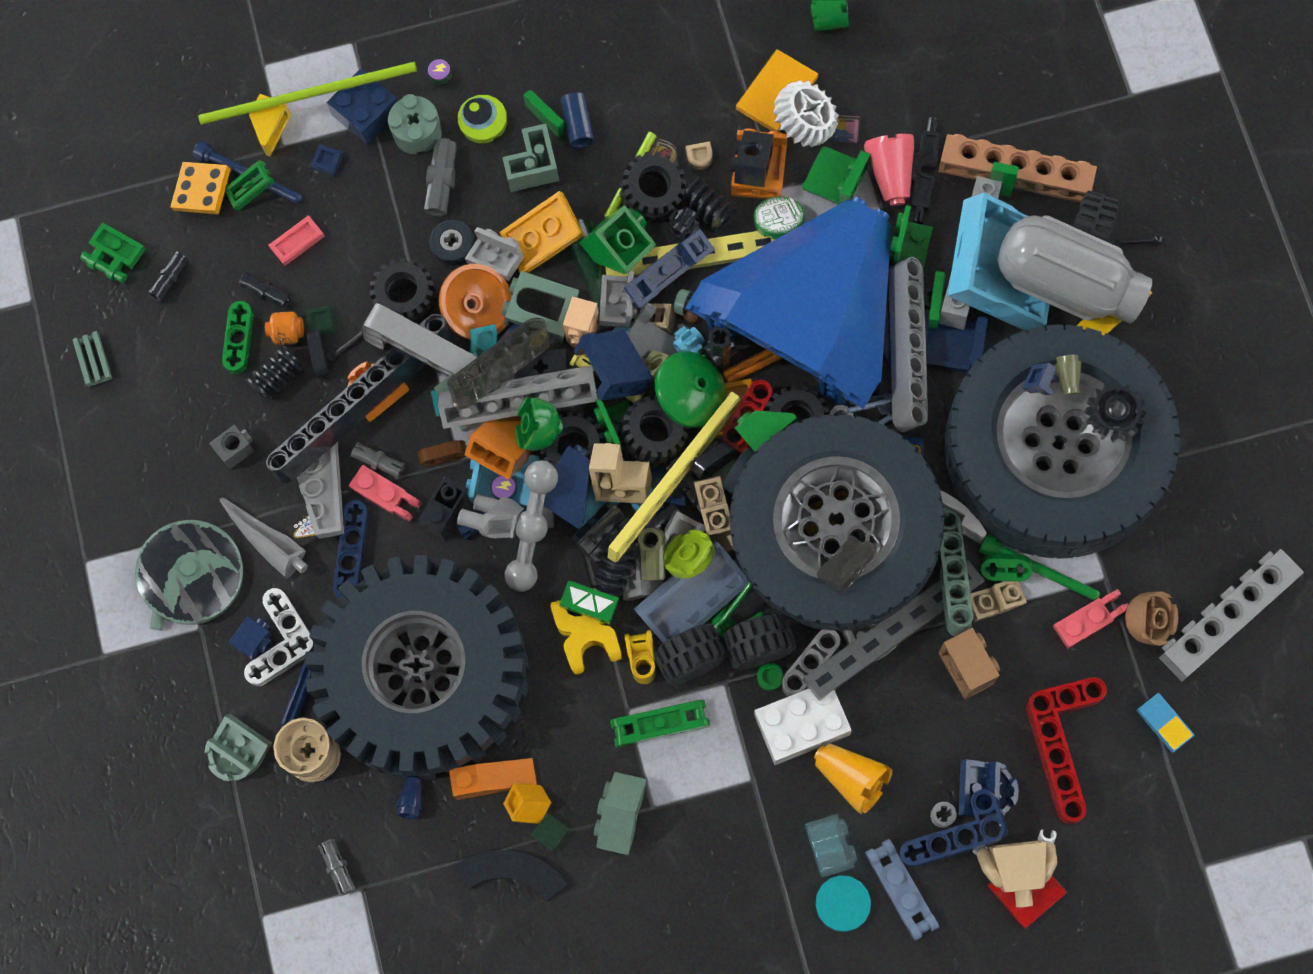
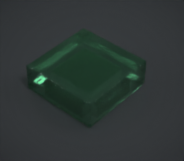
(321, 319)
(550, 832)

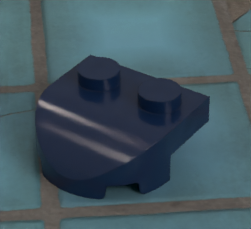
(988, 776)

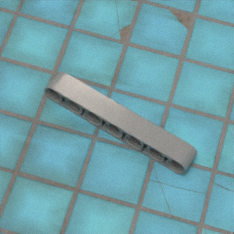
(908, 345)

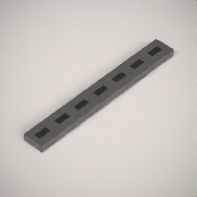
(883, 638)

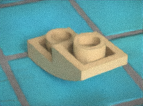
(713, 505)
(997, 600)

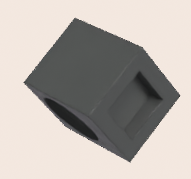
(222, 443)

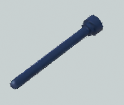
(204, 152)

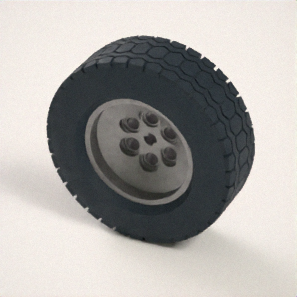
(1049, 509)

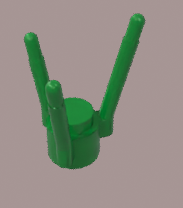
(722, 621)

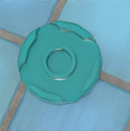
(843, 903)

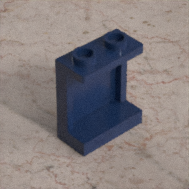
(953, 347)
(615, 364)

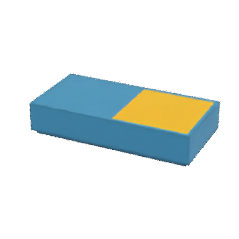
(1165, 722)

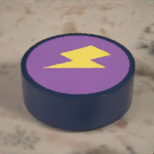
(503, 487)

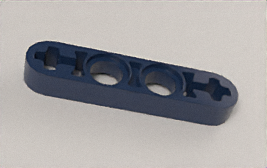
(346, 550)

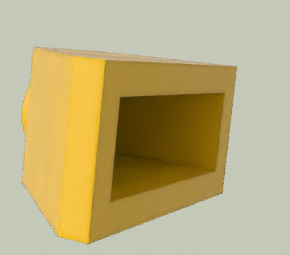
(270, 124)

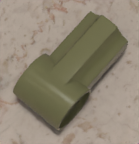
(652, 557)

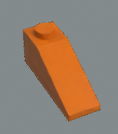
(490, 777)

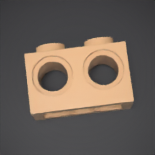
(580, 320)

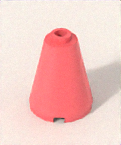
(892, 166)

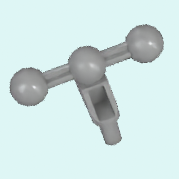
(507, 518)

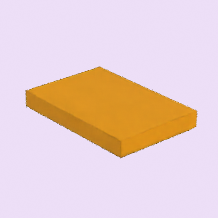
(762, 93)
(544, 231)

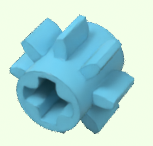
(688, 340)

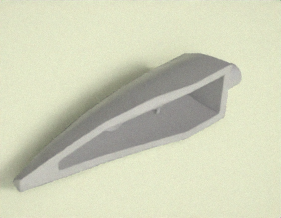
(272, 545)

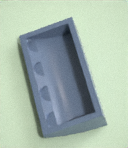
(692, 601)

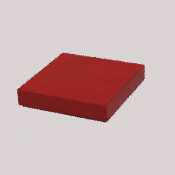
(1042, 900)

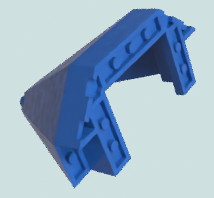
(813, 299)

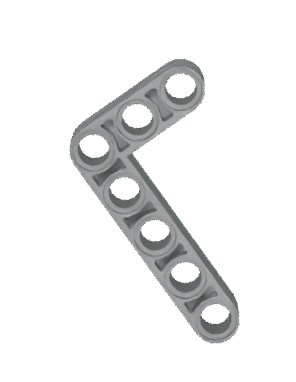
(388, 326)

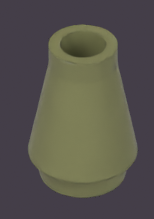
(1069, 371)

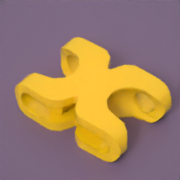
(582, 634)

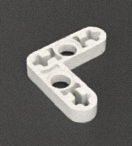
(291, 638)

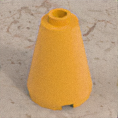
(853, 775)

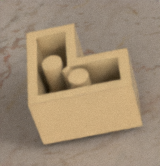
(618, 479)

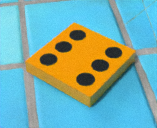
(200, 188)

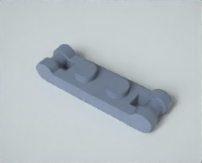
(901, 889)

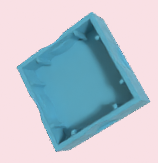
(975, 268)

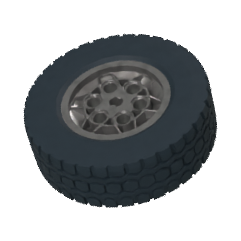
(814, 462)

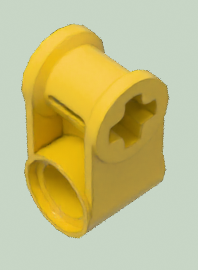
(641, 651)

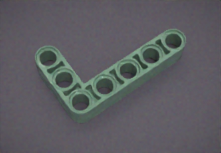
(954, 583)

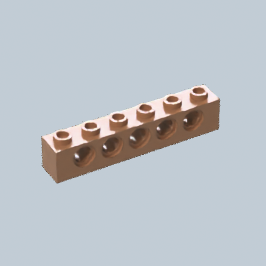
(1028, 178)

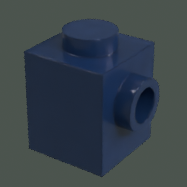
(252, 638)

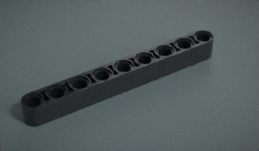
(349, 408)

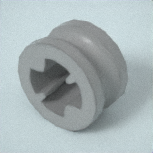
(937, 808)

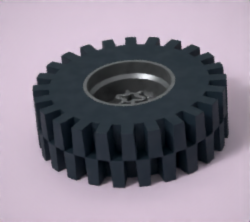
(364, 633)

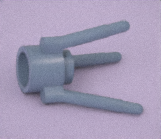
(884, 404)

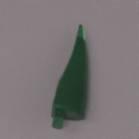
(589, 270)

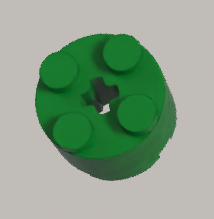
(829, 14)

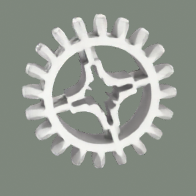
(805, 113)

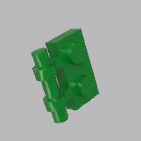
(115, 245)

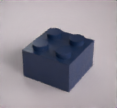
(362, 108)

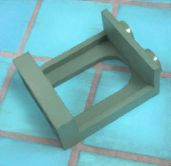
(517, 315)

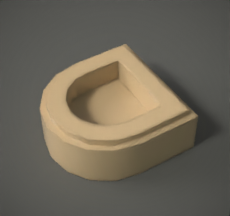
(699, 155)

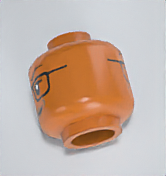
(284, 328)

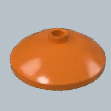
(483, 288)

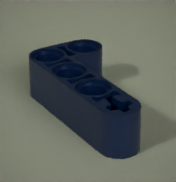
(953, 834)

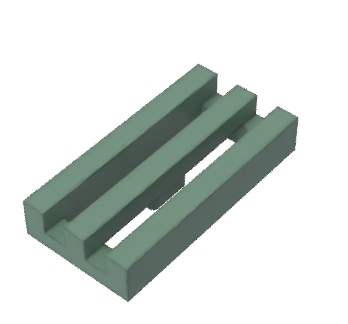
(85, 340)

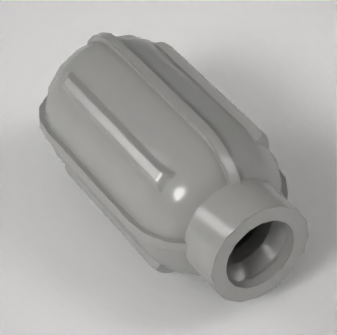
(1072, 270)

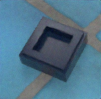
(326, 160)

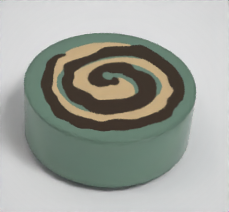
(681, 301)

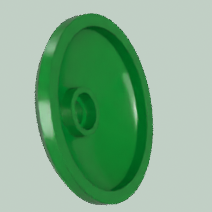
(679, 389)

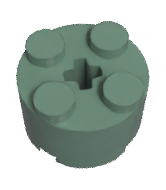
(414, 124)

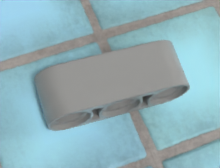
(813, 650)

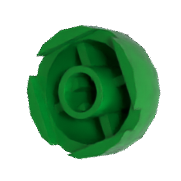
(538, 425)

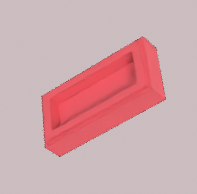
(296, 240)

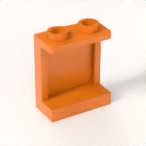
(775, 175)

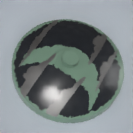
(189, 572)

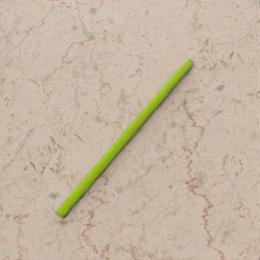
(308, 93)

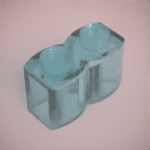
(830, 845)

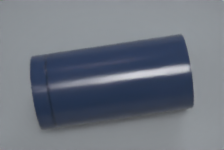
(577, 120)

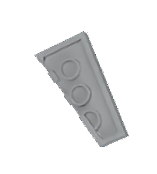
(322, 494)

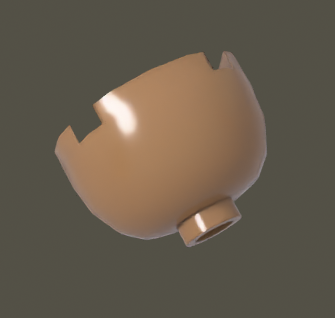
(1151, 618)

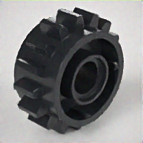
(1109, 425)

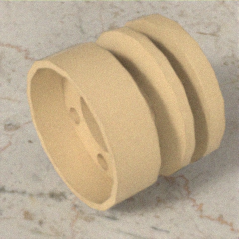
(297, 740)

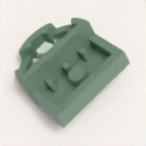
(235, 750)

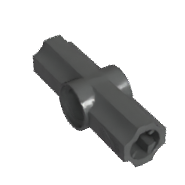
(440, 177)

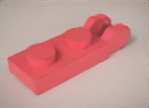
(382, 492)
(1088, 620)

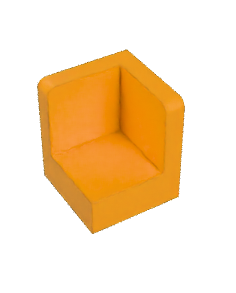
(527, 803)

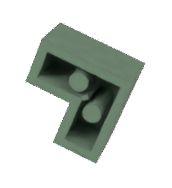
(534, 166)
(619, 812)

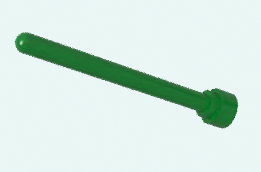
(991, 545)

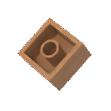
(969, 663)

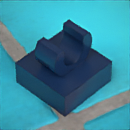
(1039, 379)

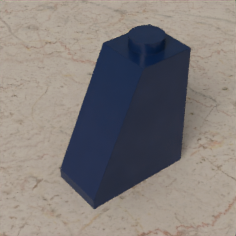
(572, 489)

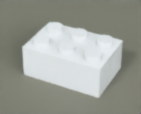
(801, 724)

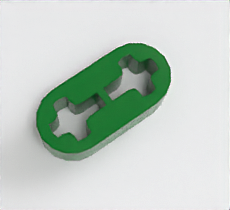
(1006, 567)

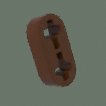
(442, 453)

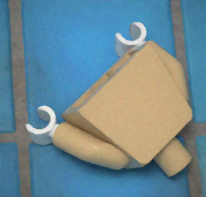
(1020, 866)

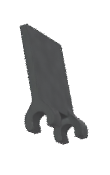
(649, 337)

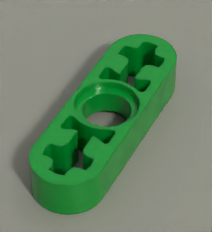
(233, 327)

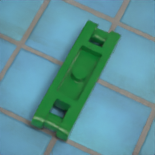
(660, 723)

